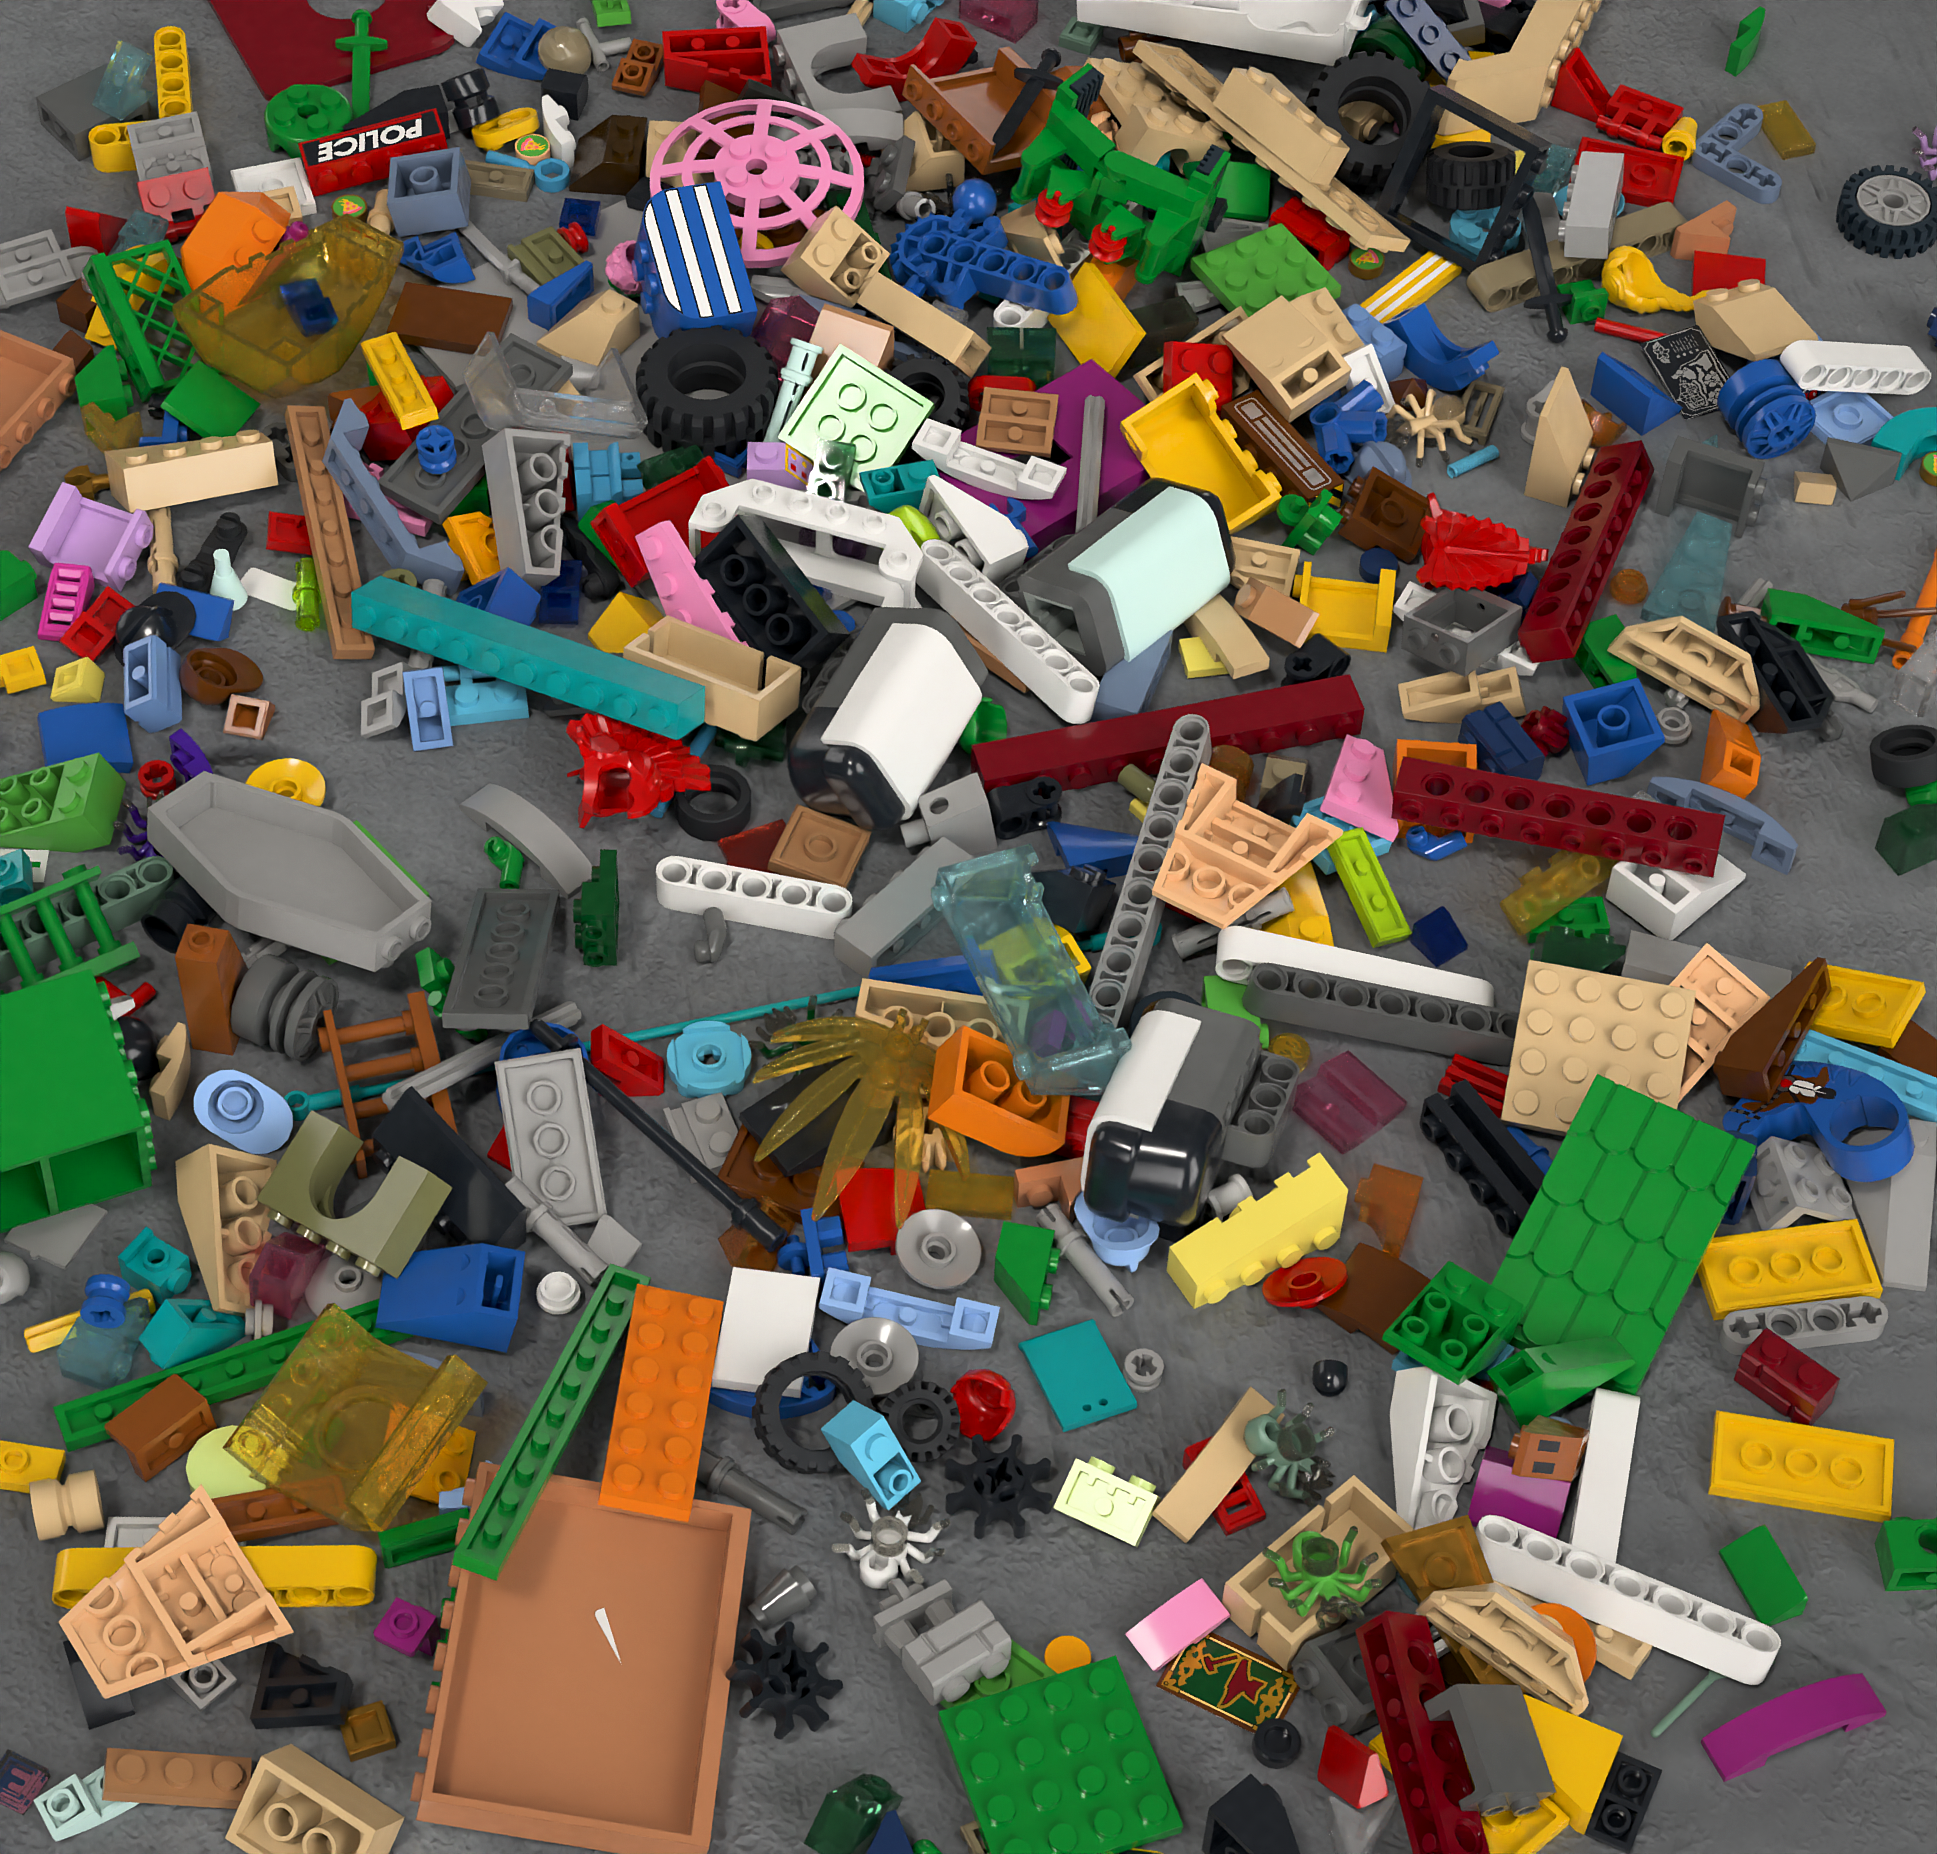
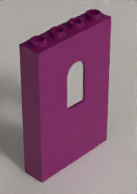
(1119, 468)

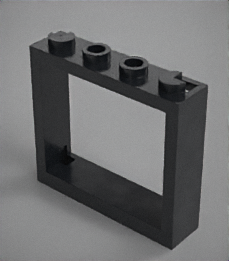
(1412, 153)

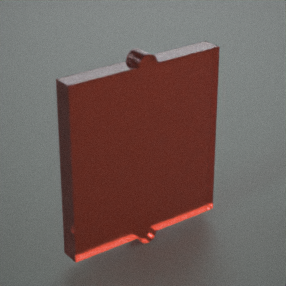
(752, 847)

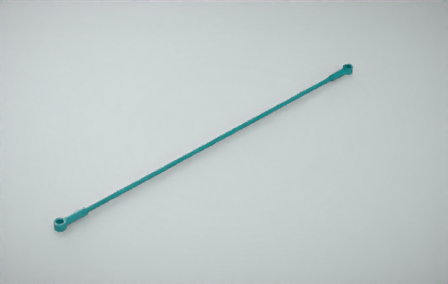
(332, 1097)

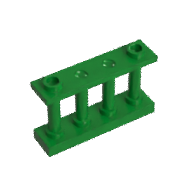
(111, 951)

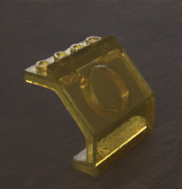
(352, 1422)

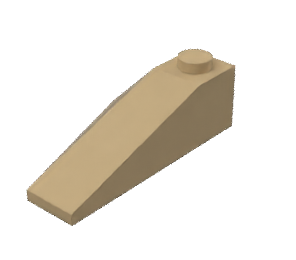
(224, 1219)

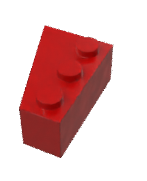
(716, 55)

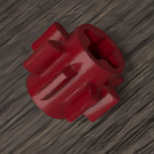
(1546, 729)

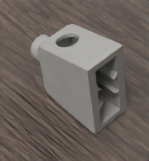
(957, 813)

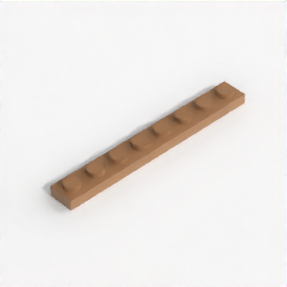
(327, 531)

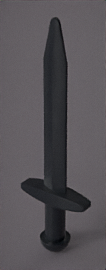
(1035, 81)
(1549, 297)

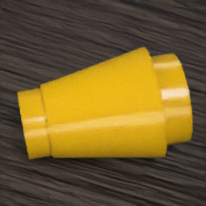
(1681, 138)

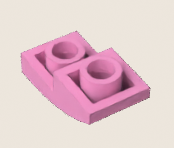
(1178, 1624)

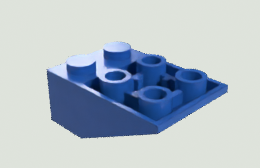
(456, 1295)

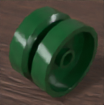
(1389, 38)

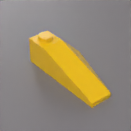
(1310, 916)

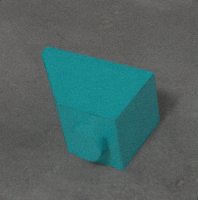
(188, 1331)

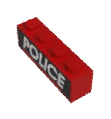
(366, 152)

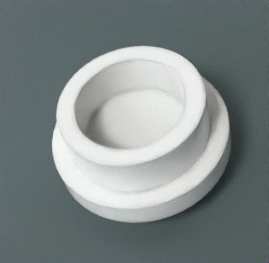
(558, 1293)

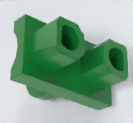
(1311, 522)

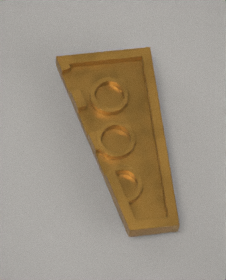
(1444, 1559)

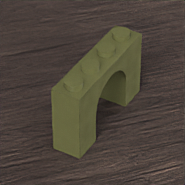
(379, 1234)

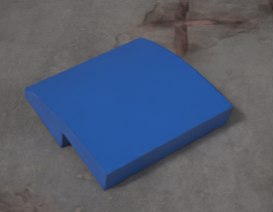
(514, 48)
(86, 730)

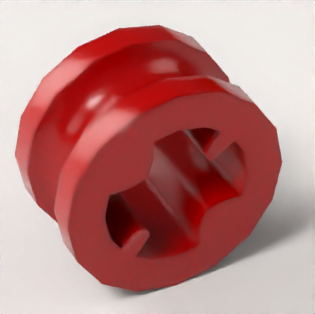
(575, 237)
(152, 770)

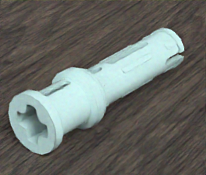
(796, 376)

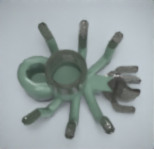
(1289, 1448)

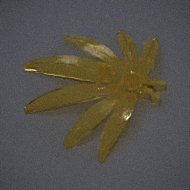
(888, 1066)

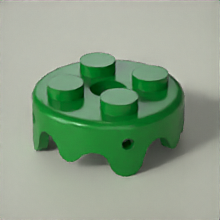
(284, 115)

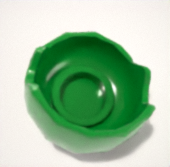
(985, 725)

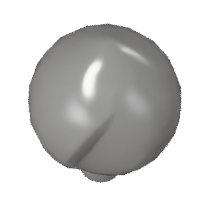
(13, 1277)

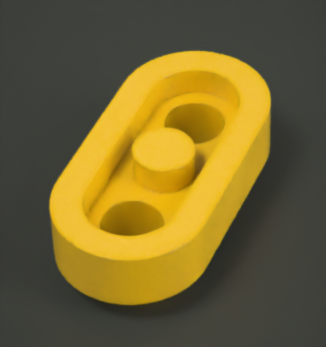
(505, 128)

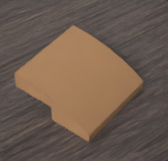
(1017, 422)

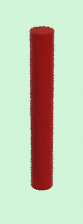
(1625, 331)

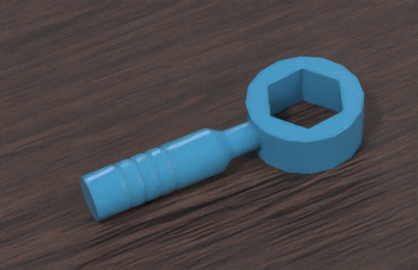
(540, 170)

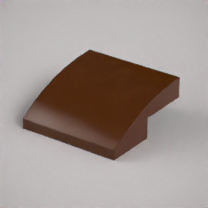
(1374, 1293)

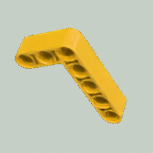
(111, 142)

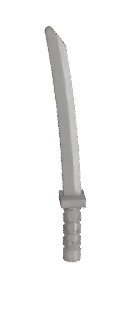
(510, 270)

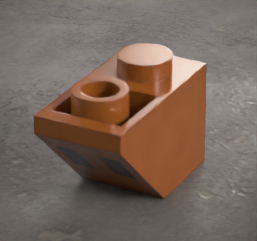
(1548, 1450)

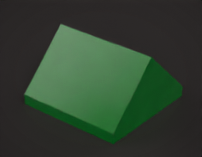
(1244, 187)

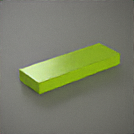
(1368, 888)

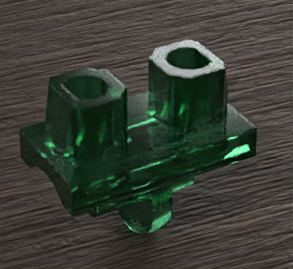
(668, 465)
(770, 746)

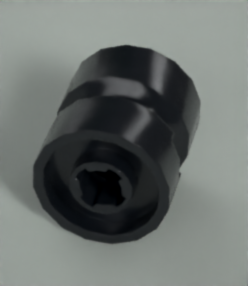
(465, 87)
(168, 918)

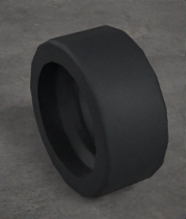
(1905, 756)
(721, 825)

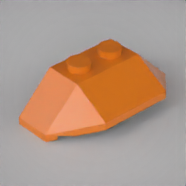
(230, 232)

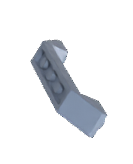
(376, 512)

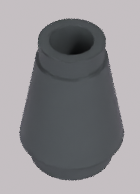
(782, 1597)

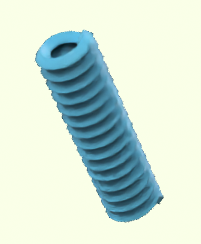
(1474, 460)

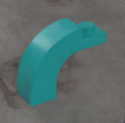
(1909, 433)

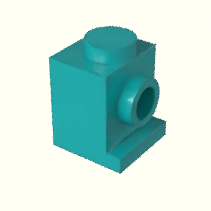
(155, 1266)

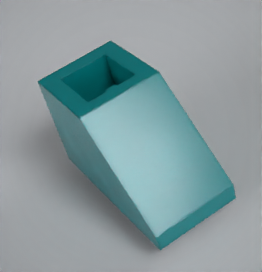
(897, 485)

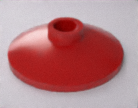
(1305, 1282)

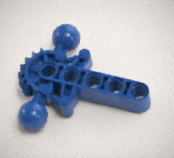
(974, 259)

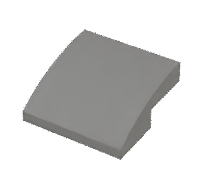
(168, 146)

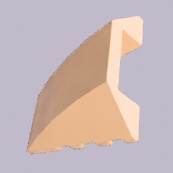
(1231, 853)
(173, 1605)

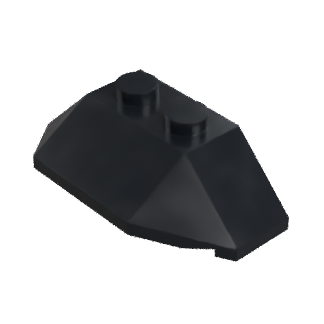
(1787, 681)

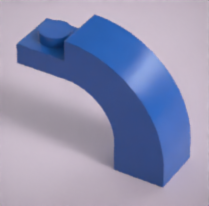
(1435, 357)

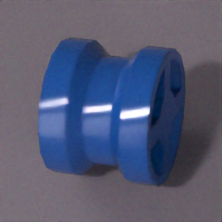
(436, 449)
(105, 1301)

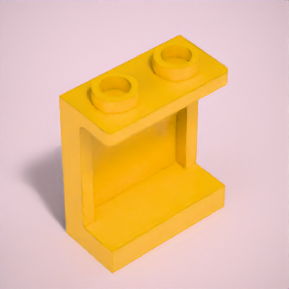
(1350, 611)

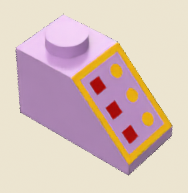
(778, 465)

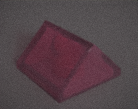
(780, 322)

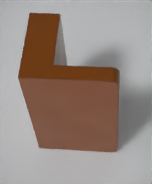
(162, 1426)

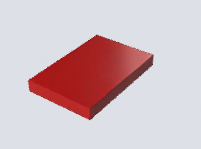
(1648, 174)

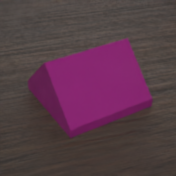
(1524, 1500)

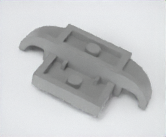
(38, 267)

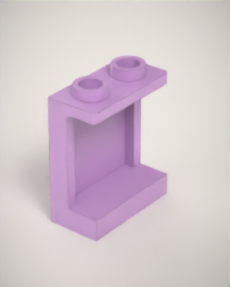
(93, 536)

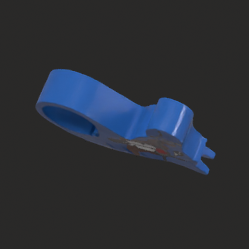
(1827, 1105)

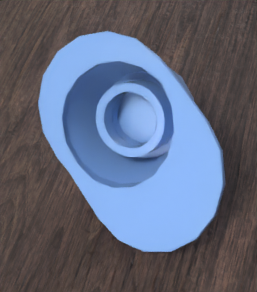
(243, 1111)
(1115, 1241)

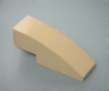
(1452, 696)

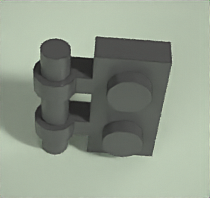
(888, 176)

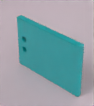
(1078, 1375)

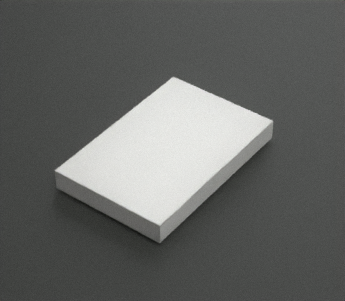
(762, 1325)

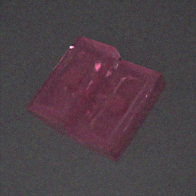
(1346, 1102)

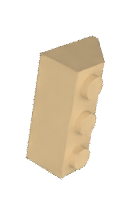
(309, 1809)

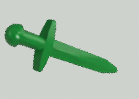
(361, 46)

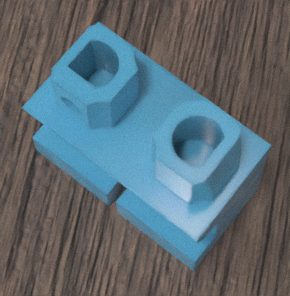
(600, 475)

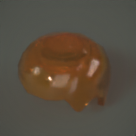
(1604, 429)

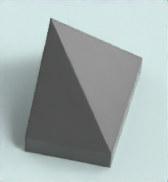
(1859, 467)

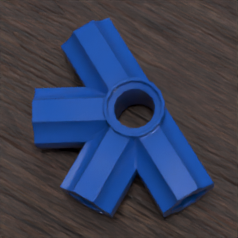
(1346, 421)

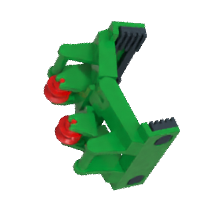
(1112, 178)

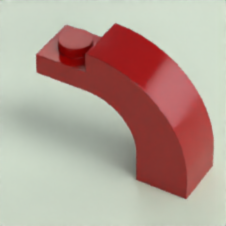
(937, 55)

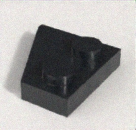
(299, 1692)

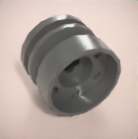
(283, 1006)

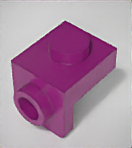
(408, 1629)

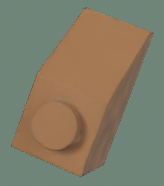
(1274, 612)

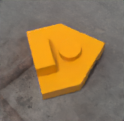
(475, 543)

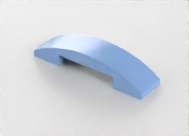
(931, 1323)

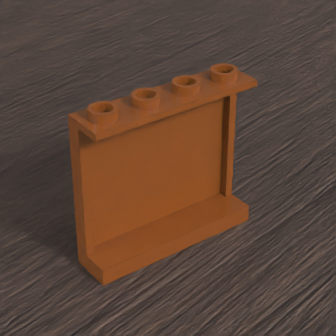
(972, 107)

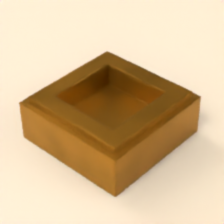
(367, 1731)

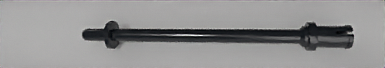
(745, 1212)

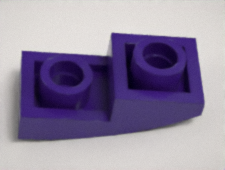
(187, 755)

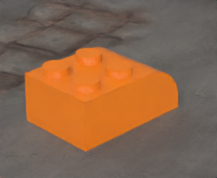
(985, 1100)

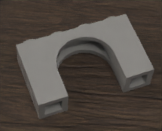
(821, 46)

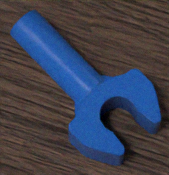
(1017, 515)

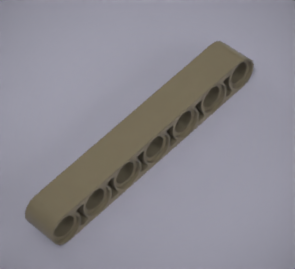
(1514, 278)

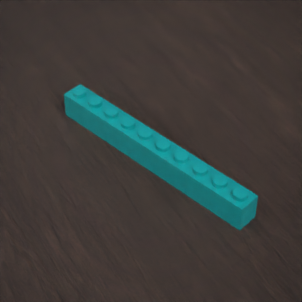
(529, 657)

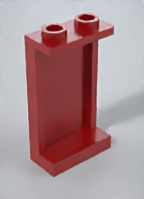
(670, 501)

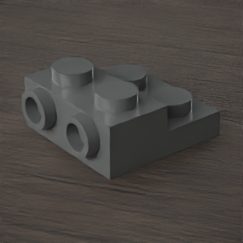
(1337, 1678)

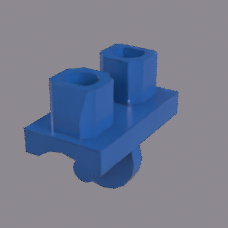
(818, 1235)

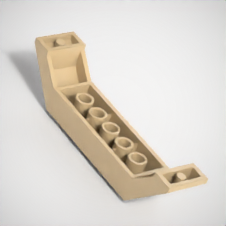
(1524, 78)

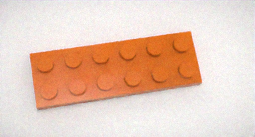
(661, 1403)

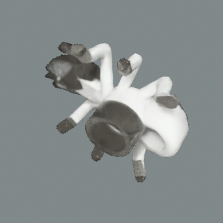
(889, 1541)

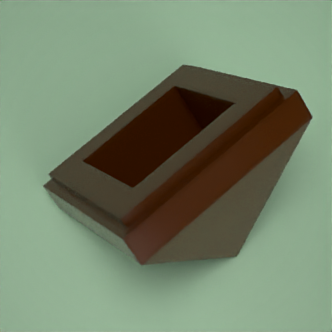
(1401, 388)

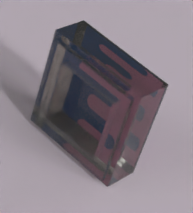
(20, 1781)

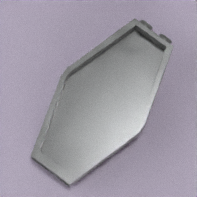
(289, 871)

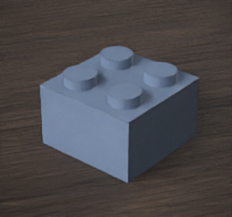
(429, 192)

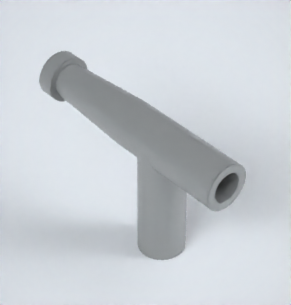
(601, 50)

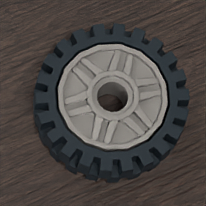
(1888, 212)

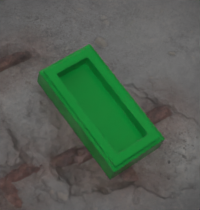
(420, 1538)

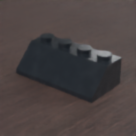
(768, 595)
(479, 1203)

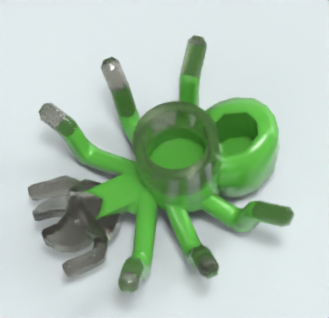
(1318, 1567)

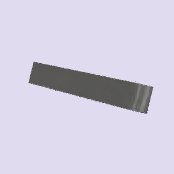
(1381, 1013)

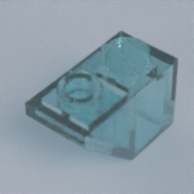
(103, 1354)

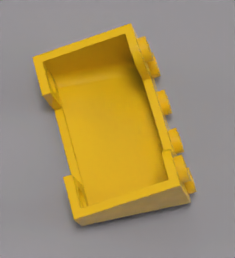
(1189, 444)

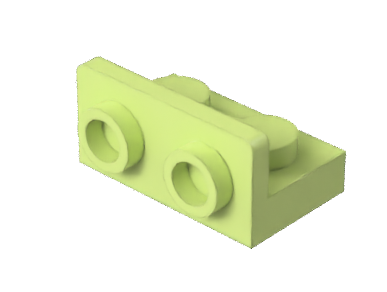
(1107, 1501)

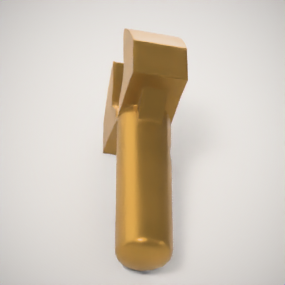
(87, 482)

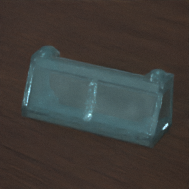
(1028, 974)

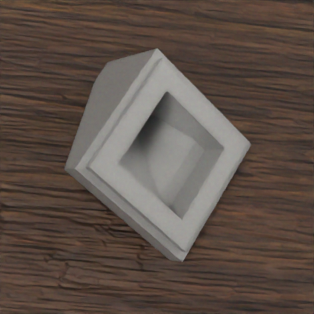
(613, 1242)

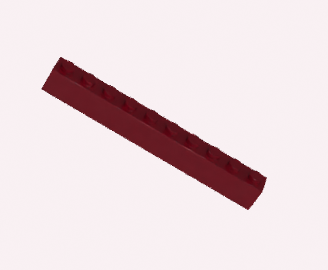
(1101, 749)

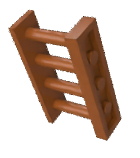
(414, 1022)

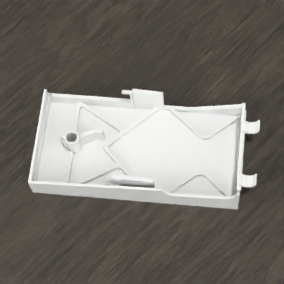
(1283, 28)

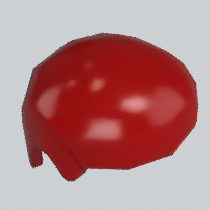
(984, 1403)

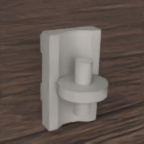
(909, 1610)

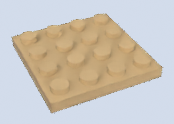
(1591, 1025)

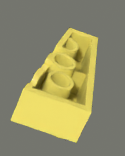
(1261, 1235)

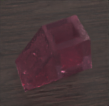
(284, 1272)

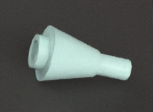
(225, 580)

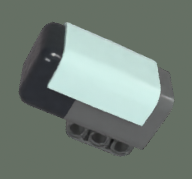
(1128, 573)

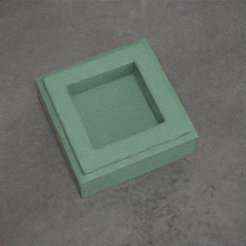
(1080, 36)

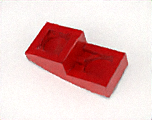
(95, 629)

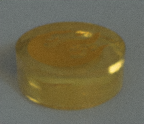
(1292, 1047)

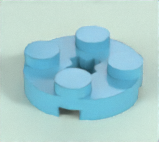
(1467, 229)
(699, 1079)

